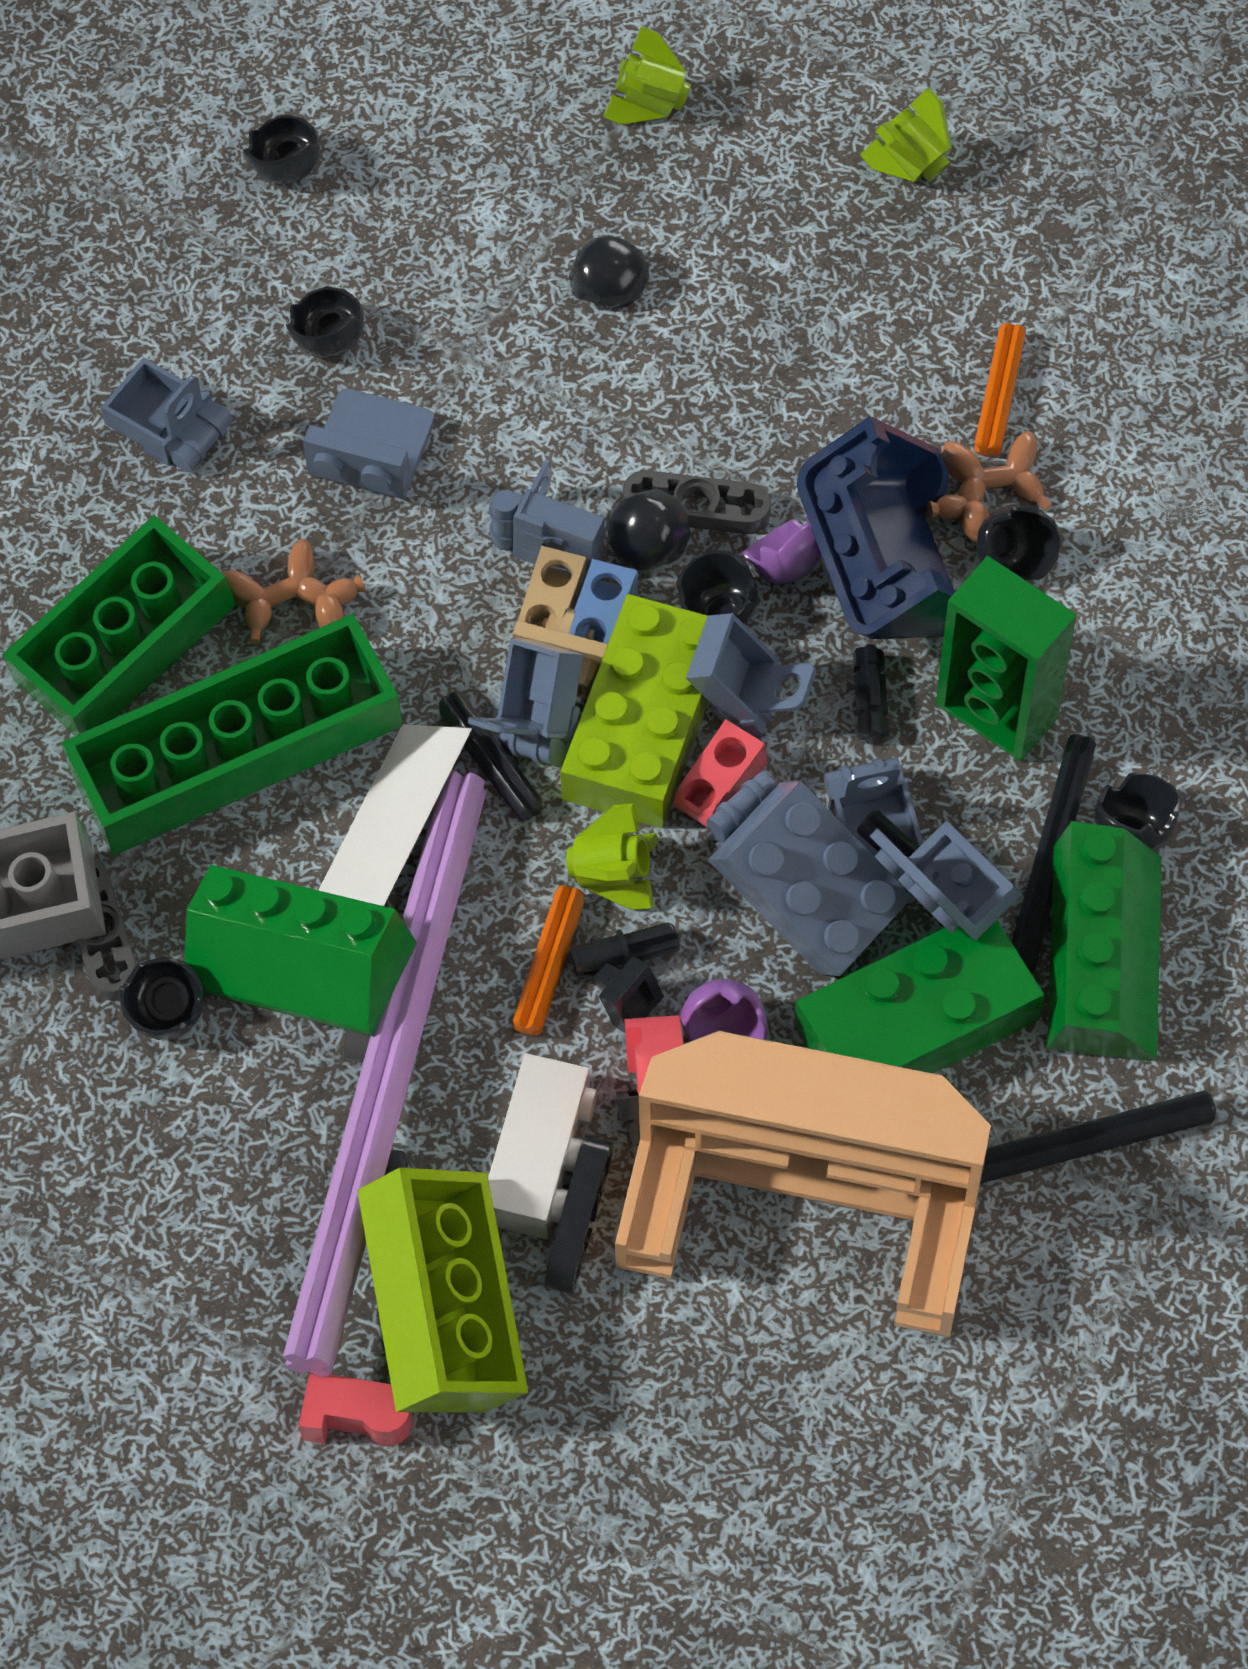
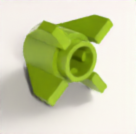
(650, 82)
(914, 142)
(611, 858)

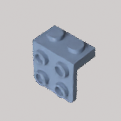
(369, 442)
(950, 880)

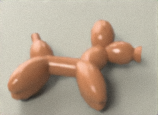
(974, 479)
(301, 567)

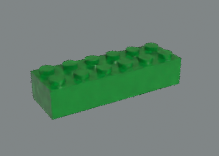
(232, 734)

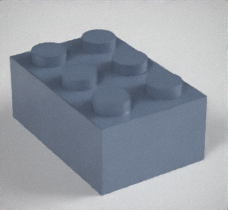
(810, 878)

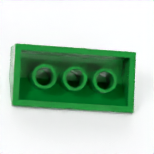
(1104, 944)
(295, 949)

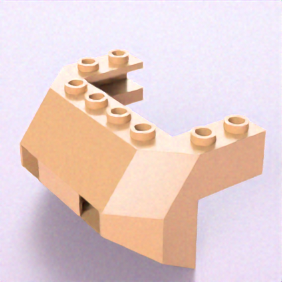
(815, 1132)

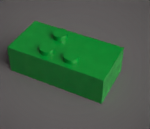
(120, 628)
(1004, 658)
(925, 1002)

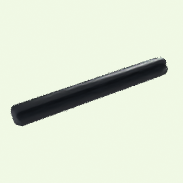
(1061, 811)
(1098, 1135)

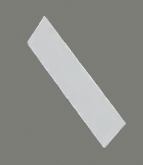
(394, 812)

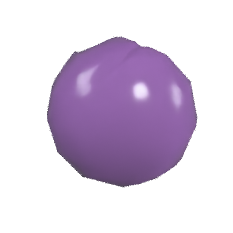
(785, 553)
(726, 1008)

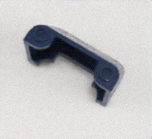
(871, 529)

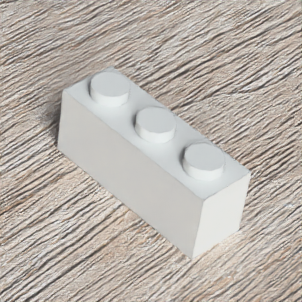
(539, 1144)

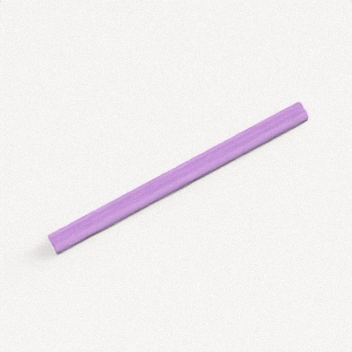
(384, 1081)

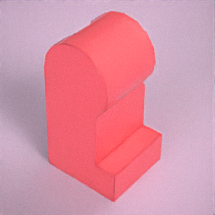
(720, 771)
(649, 1038)
(352, 1407)

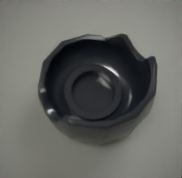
(283, 149)
(609, 273)
(326, 322)
(648, 530)
(1020, 540)
(718, 585)
(1142, 806)
(162, 998)

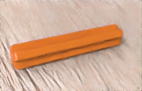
(999, 390)
(548, 960)

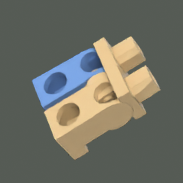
(575, 607)

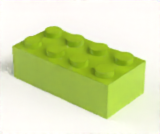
(638, 714)
(442, 1291)

